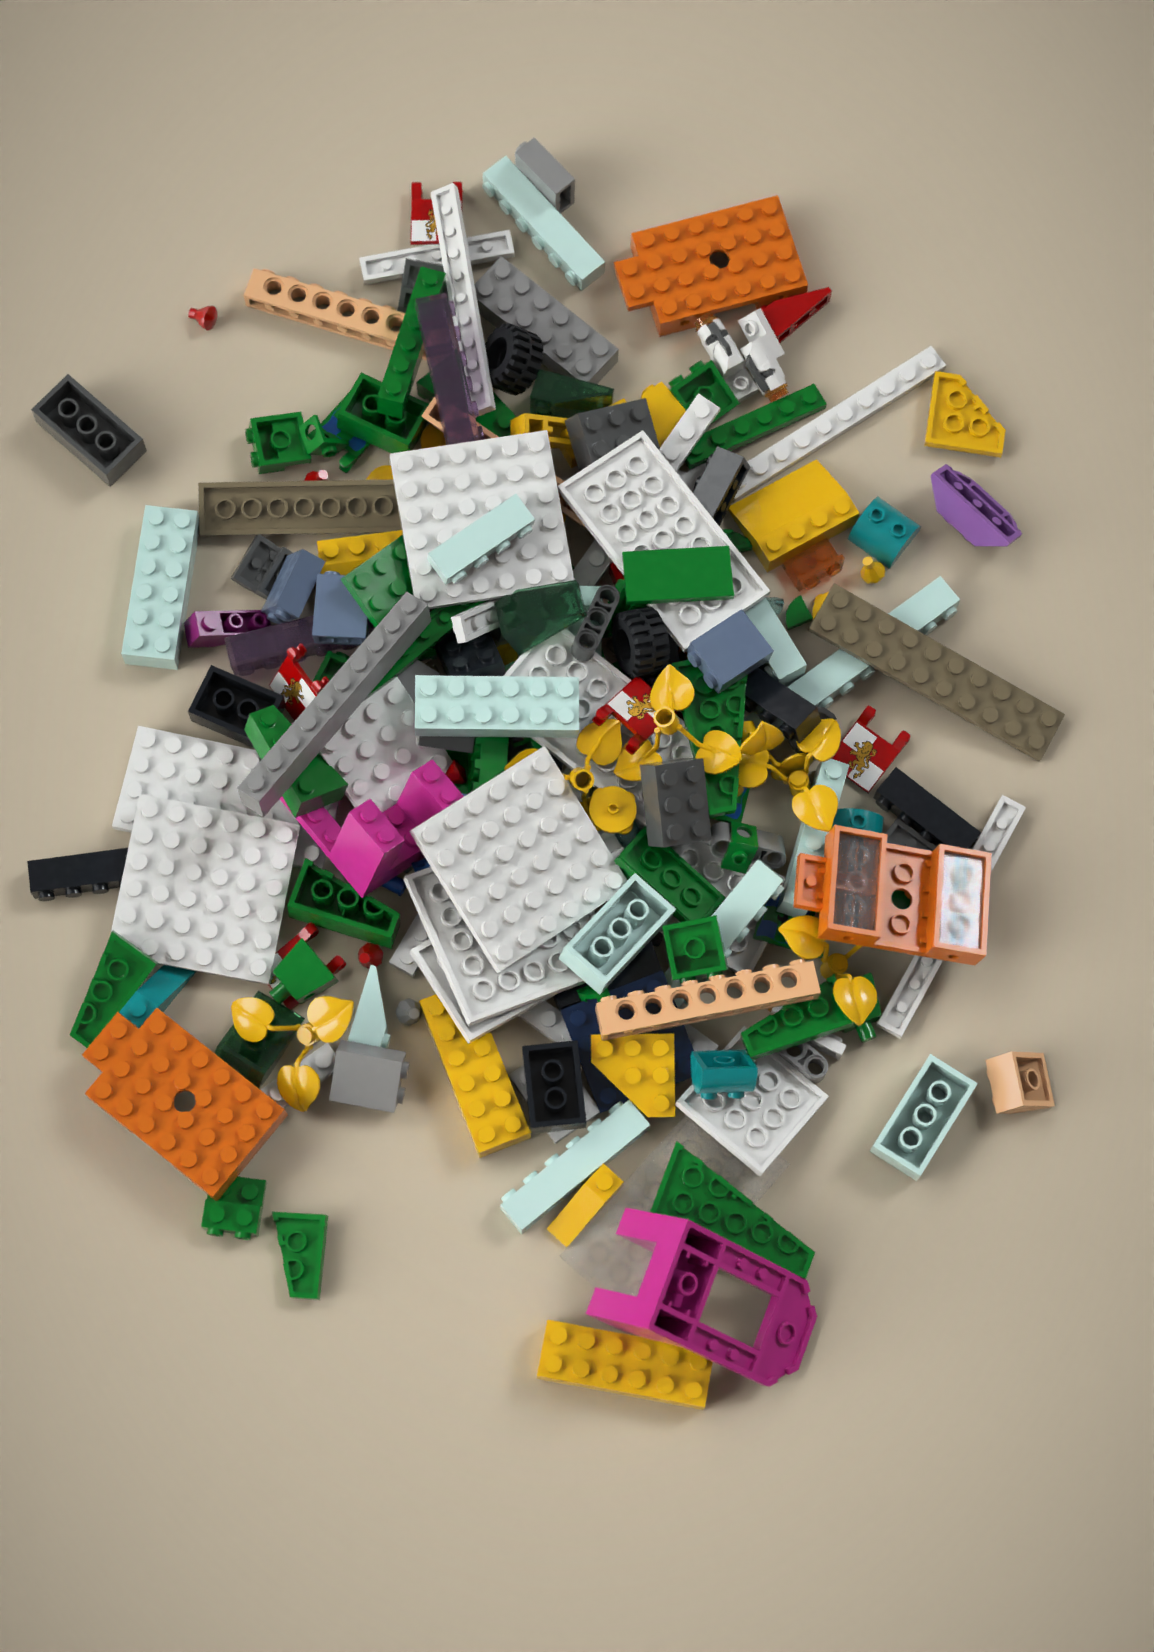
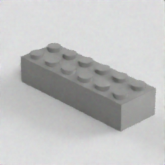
(567, 341)

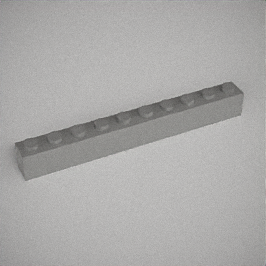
(334, 704)

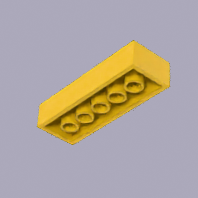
(477, 1082)
(623, 1365)

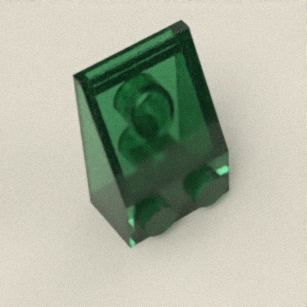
(566, 396)
(539, 613)
(259, 1058)

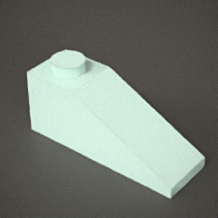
(370, 1021)

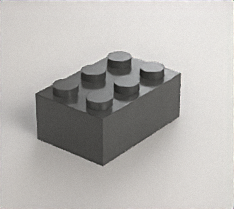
(604, 429)
(675, 802)

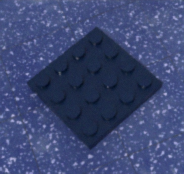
(582, 1022)

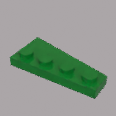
(115, 981)
(796, 1024)

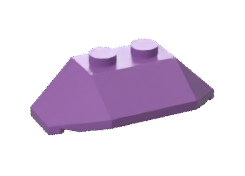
(972, 509)

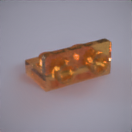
(813, 564)

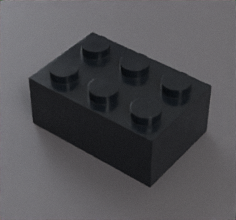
(470, 658)
(227, 701)
(554, 1087)

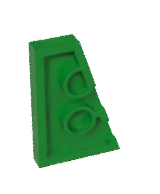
(303, 1251)

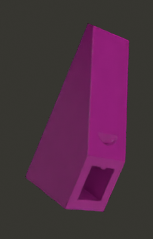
(211, 627)

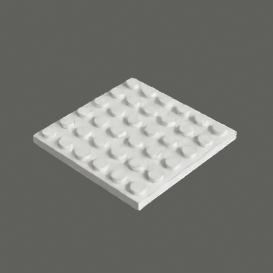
(457, 484)
(519, 859)
(205, 887)
(470, 974)

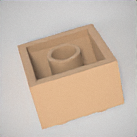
(1019, 1082)

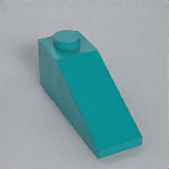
(156, 993)

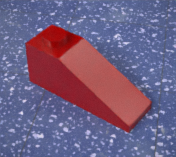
(792, 312)

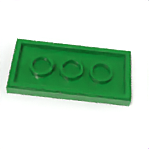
(677, 575)
(671, 878)

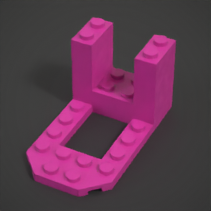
(376, 843)
(678, 1287)

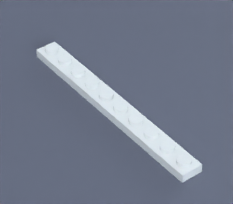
(462, 292)
(840, 419)
(675, 450)
(923, 969)

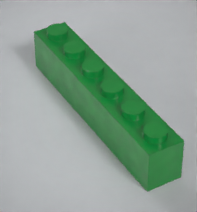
(407, 349)

